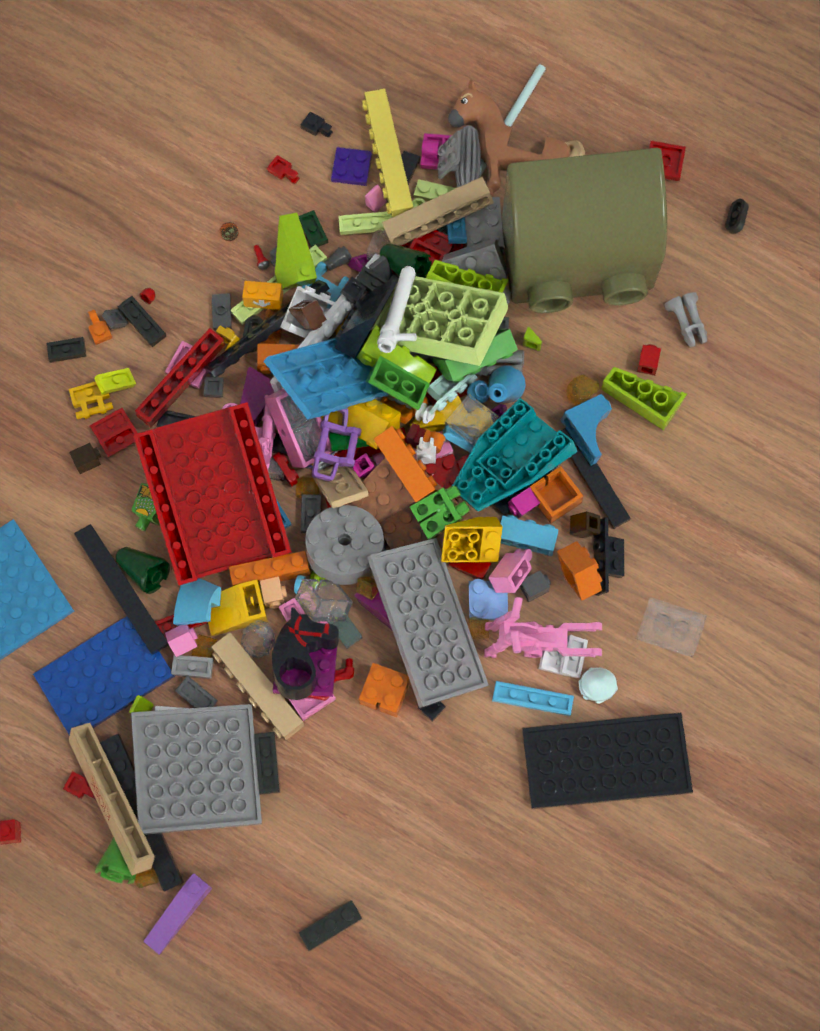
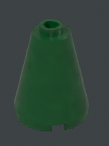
(400, 257)
(143, 568)

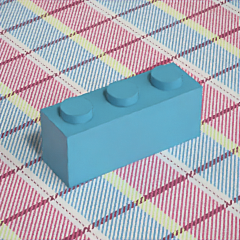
(528, 535)

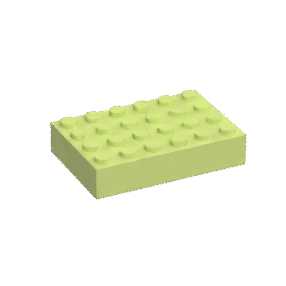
(450, 319)

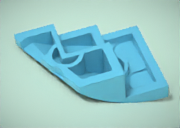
(195, 602)

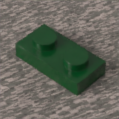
(313, 229)

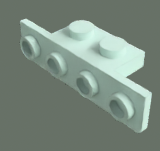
(445, 390)

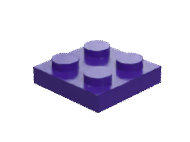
(351, 166)

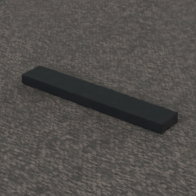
(600, 488)

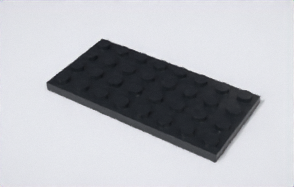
(607, 760)

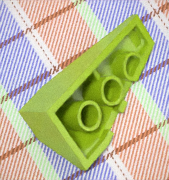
(293, 258)

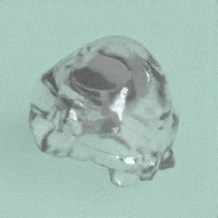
(258, 639)

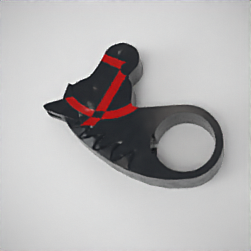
(292, 651)

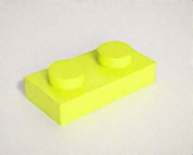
(115, 381)

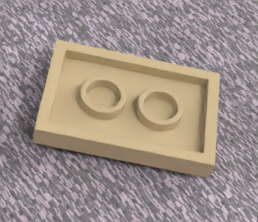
(343, 488)

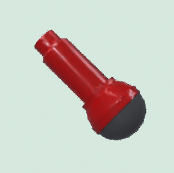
(262, 263)

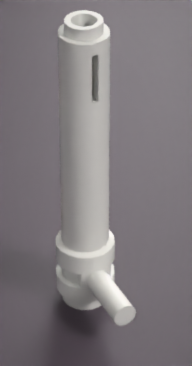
(390, 330)

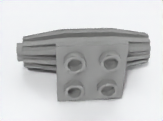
(462, 155)

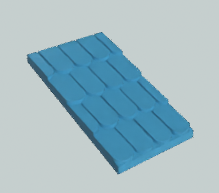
(322, 378)

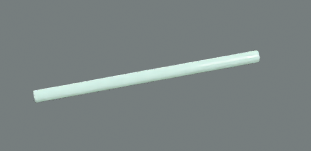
(520, 103)

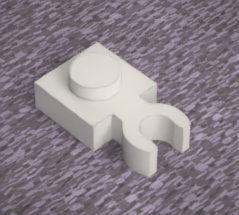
(426, 451)

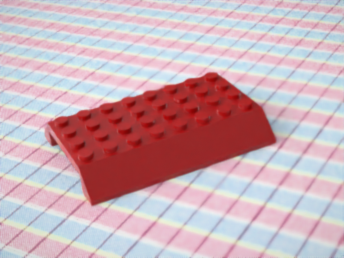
(212, 492)

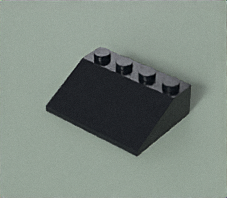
(363, 318)

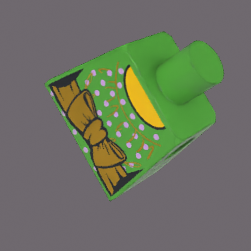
(144, 508)

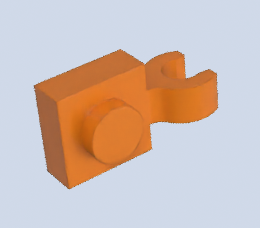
(99, 330)

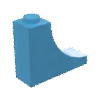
(582, 424)

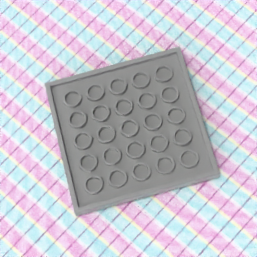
(195, 769)

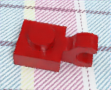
(282, 168)
(78, 786)

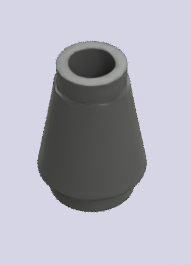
(338, 258)

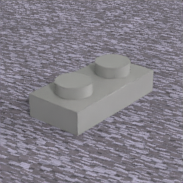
(192, 666)

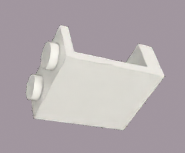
(290, 323)

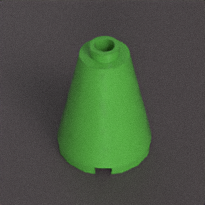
(114, 866)

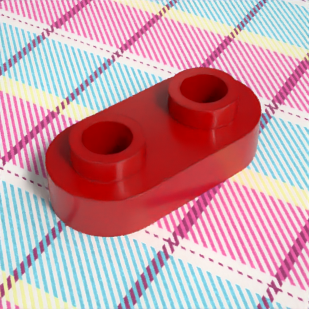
(290, 475)

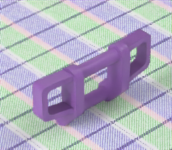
(347, 461)

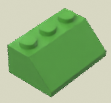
(398, 383)

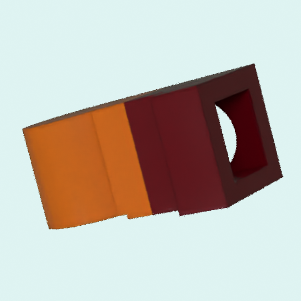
(416, 432)

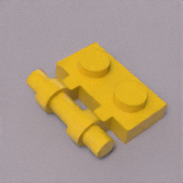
(88, 394)

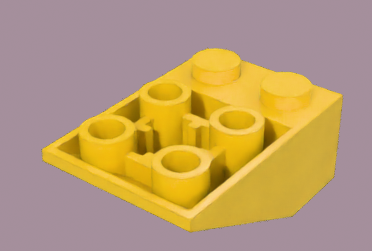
(472, 540)
(238, 608)

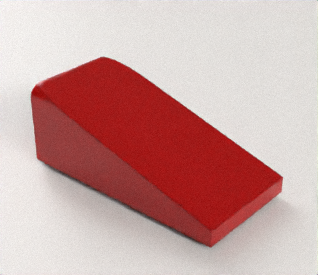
(476, 570)

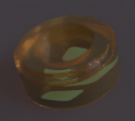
(229, 231)

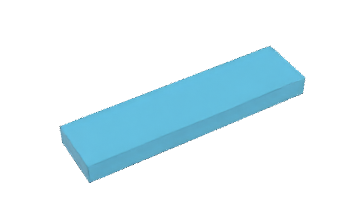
(533, 698)

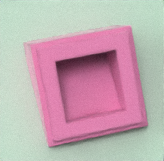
(375, 199)

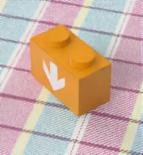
(262, 295)

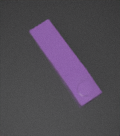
(177, 913)

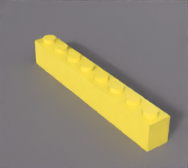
(388, 152)

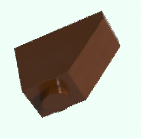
(308, 314)

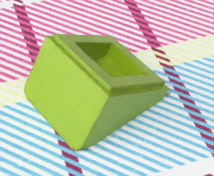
(531, 340)
(141, 705)

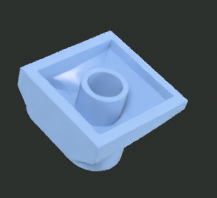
(485, 602)

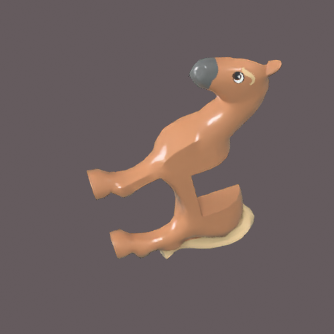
(495, 136)

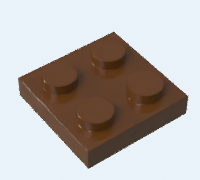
(402, 529)

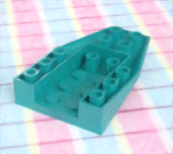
(511, 456)

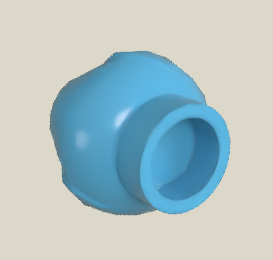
(479, 390)

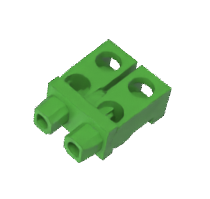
(443, 507)

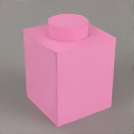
(181, 639)

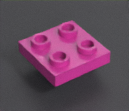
(430, 150)

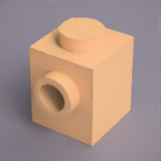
(273, 592)

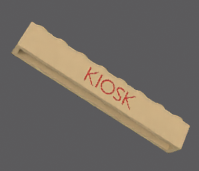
(111, 799)

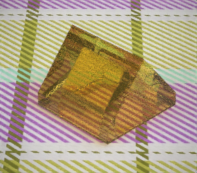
(367, 587)
(146, 878)

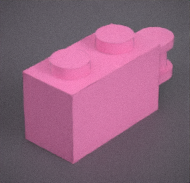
(511, 571)

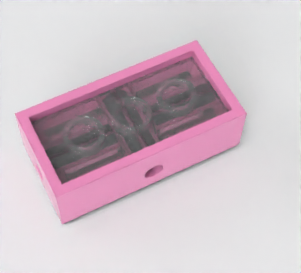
(296, 432)

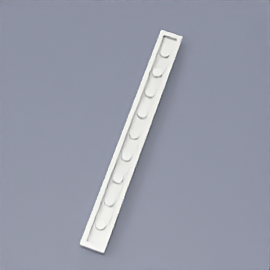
(334, 317)

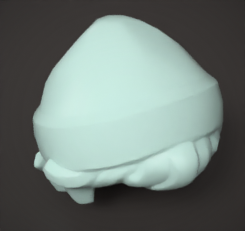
(597, 685)

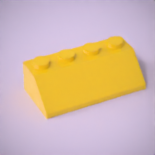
(371, 417)

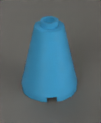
(506, 384)

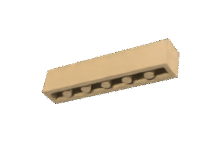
(438, 212)
(258, 686)

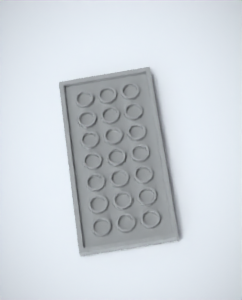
(427, 622)

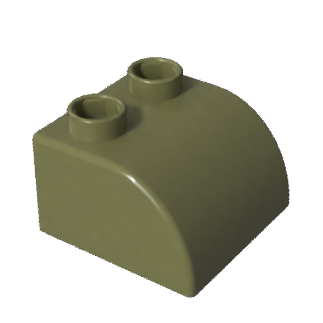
(585, 228)

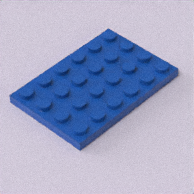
(102, 676)

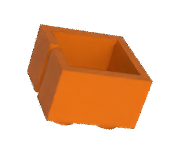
(558, 495)
(580, 570)
(386, 688)

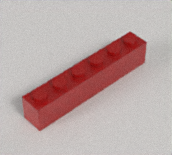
(180, 377)

